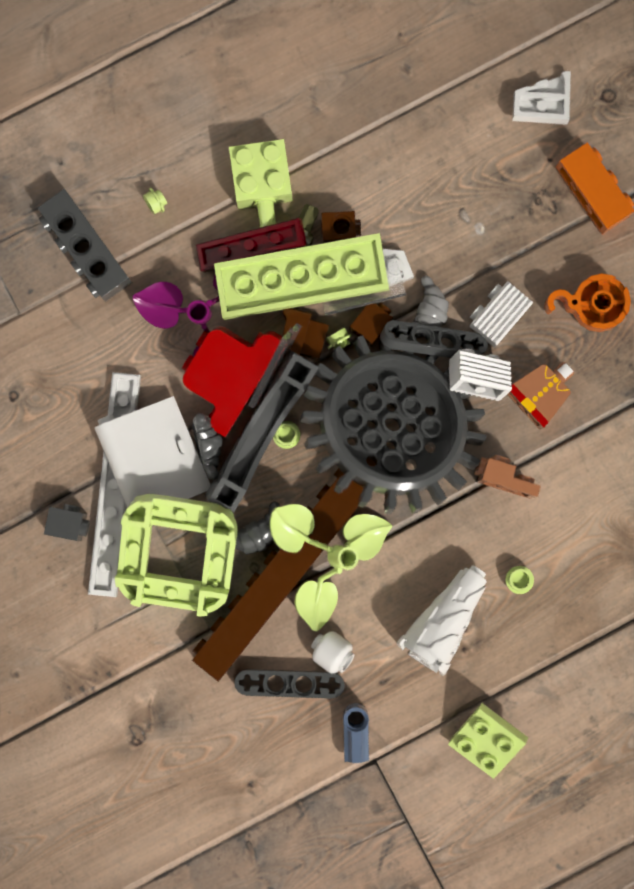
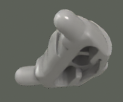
(433, 308)

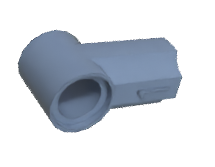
(356, 735)

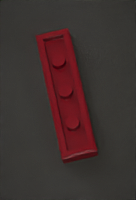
(251, 243)

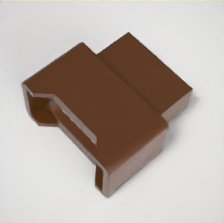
(311, 335)

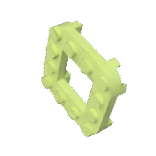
(171, 591)

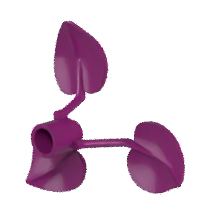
(162, 304)

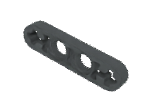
(433, 335)
(289, 688)

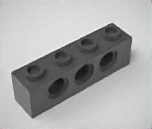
(62, 208)

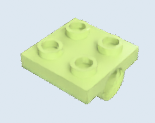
(488, 740)

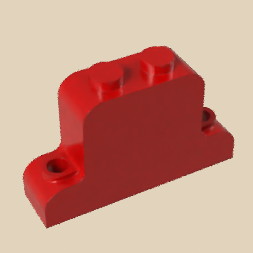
(228, 372)

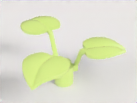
(364, 539)

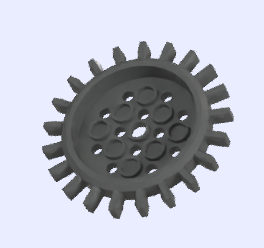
(391, 375)

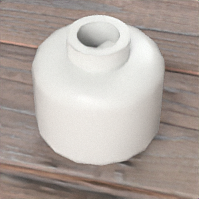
(332, 652)

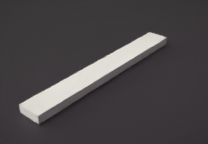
(111, 505)

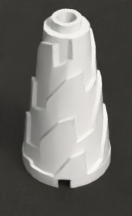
(440, 627)

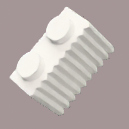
(500, 314)
(479, 374)

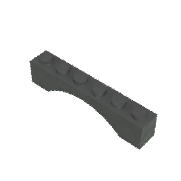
(253, 441)

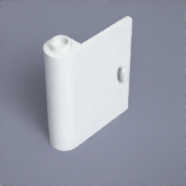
(146, 455)

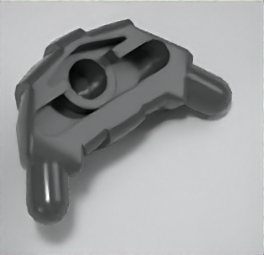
(208, 444)
(256, 534)

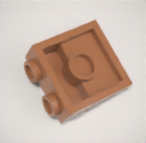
(499, 474)

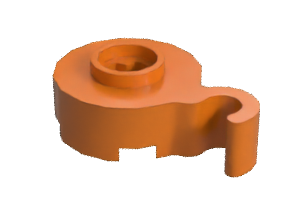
(583, 300)

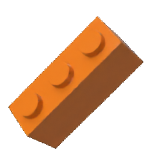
(595, 188)

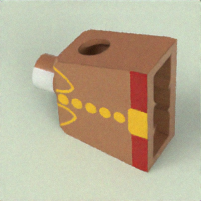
(542, 393)

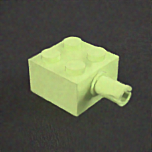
(261, 177)

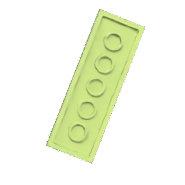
(301, 276)

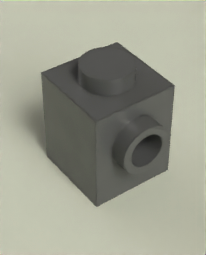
(67, 523)

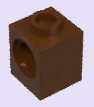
(330, 219)
(371, 322)

